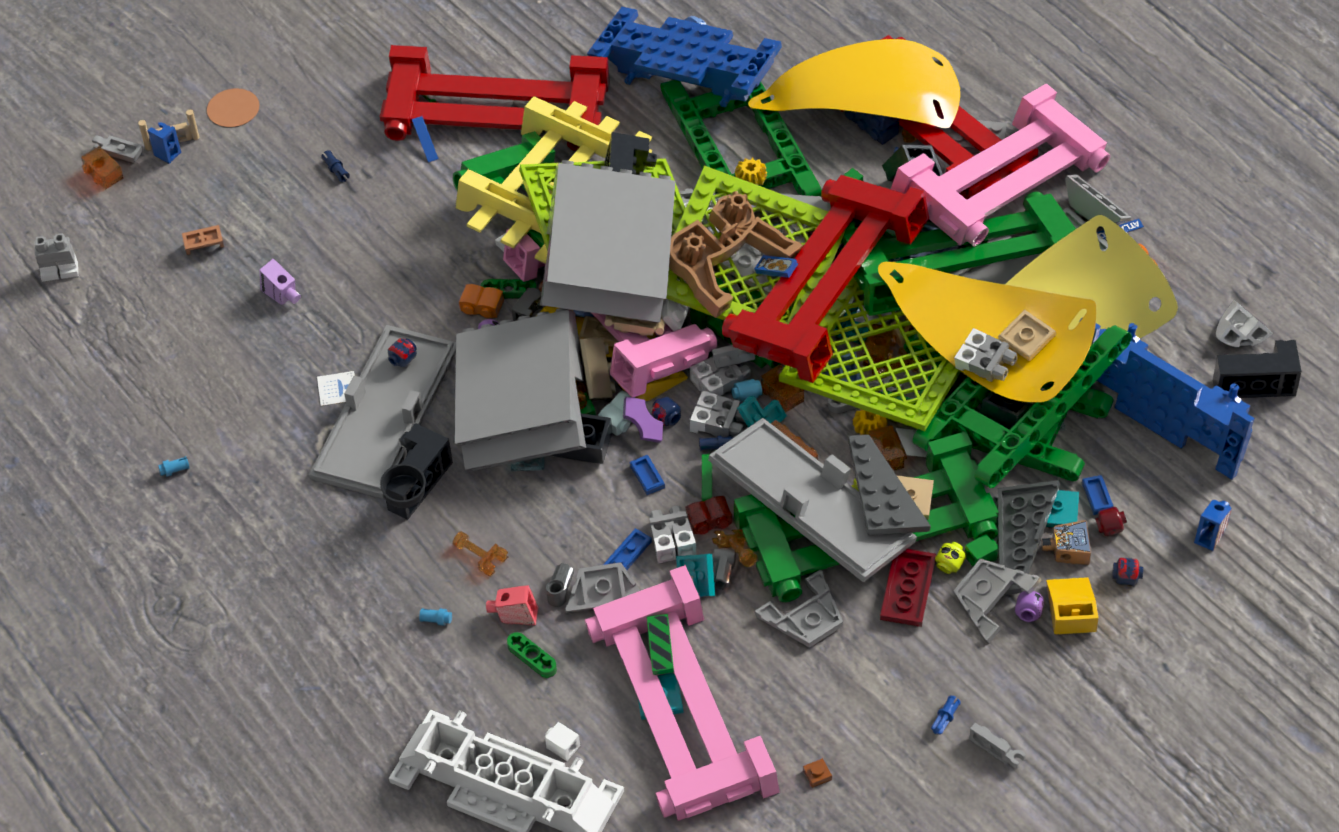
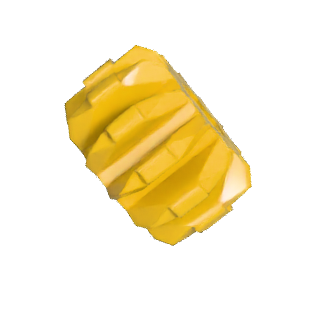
(751, 171)
(867, 421)

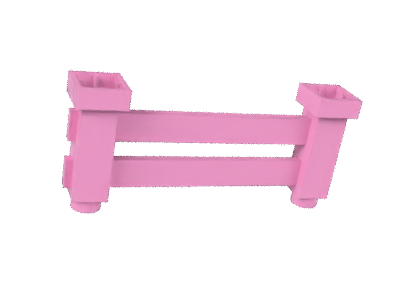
(1038, 121)
(635, 357)
(729, 774)

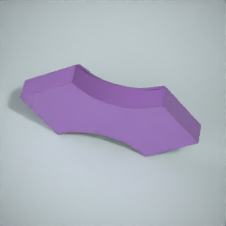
(649, 427)

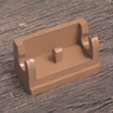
(202, 238)

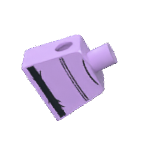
(278, 283)

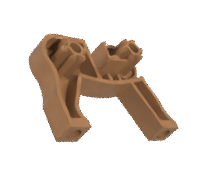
(697, 250)

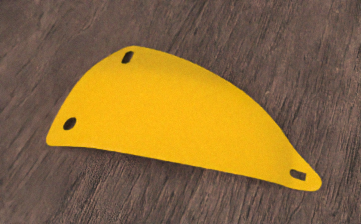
(871, 78)
(950, 306)

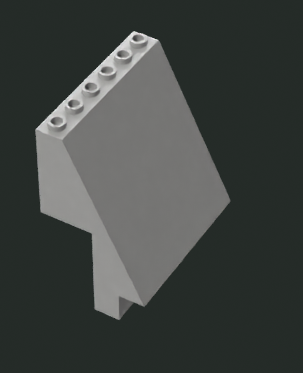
(608, 241)
(518, 390)

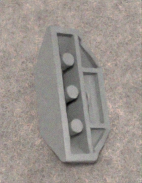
(1090, 202)

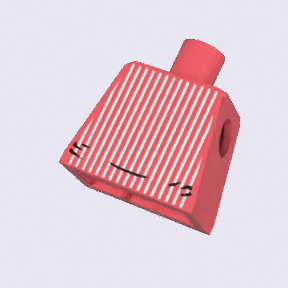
(514, 606)

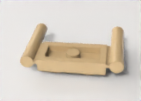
(184, 131)
(638, 326)

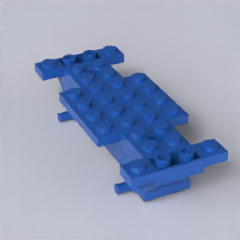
(685, 54)
(1178, 404)

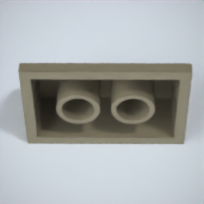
(596, 369)

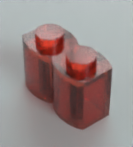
(708, 515)

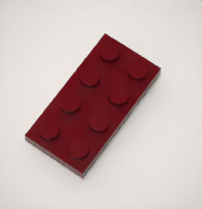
(908, 587)

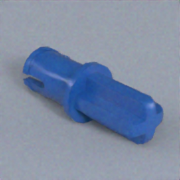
(945, 715)

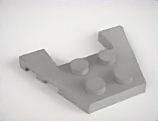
(985, 587)
(810, 620)

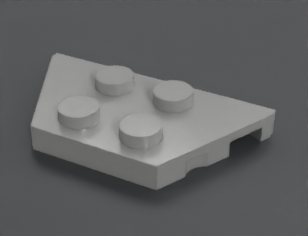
(599, 586)

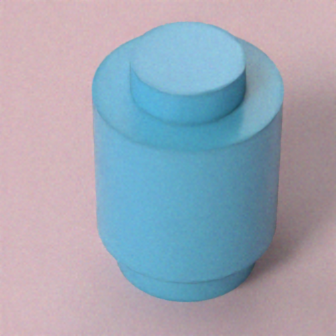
(747, 388)

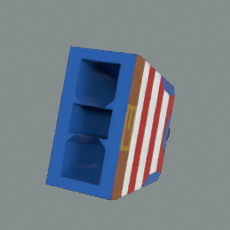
(1216, 515)

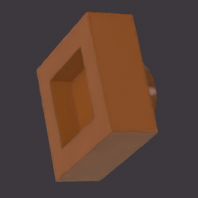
(817, 773)

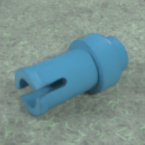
(169, 467)
(439, 616)

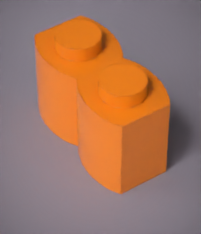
(481, 301)

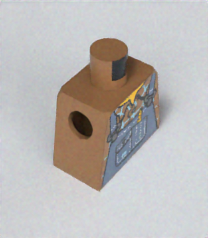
(1069, 543)

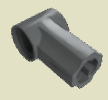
(723, 564)
(559, 584)

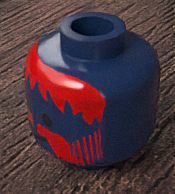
(402, 352)
(666, 410)
(1127, 571)

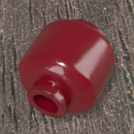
(1110, 521)

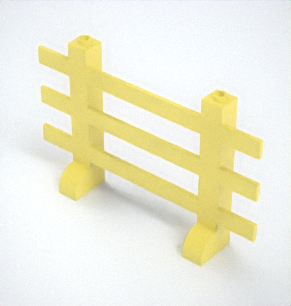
(503, 198)

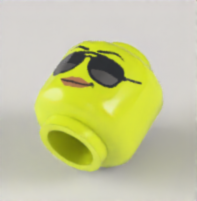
(950, 557)

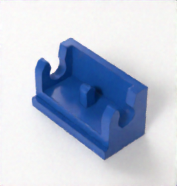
(164, 142)

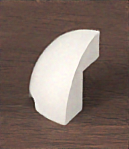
(1240, 328)

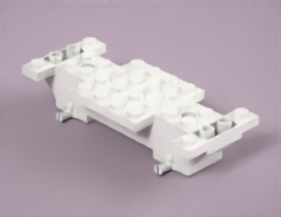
(504, 780)

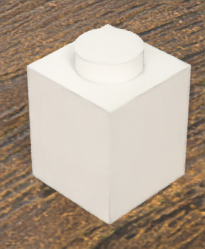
(562, 741)

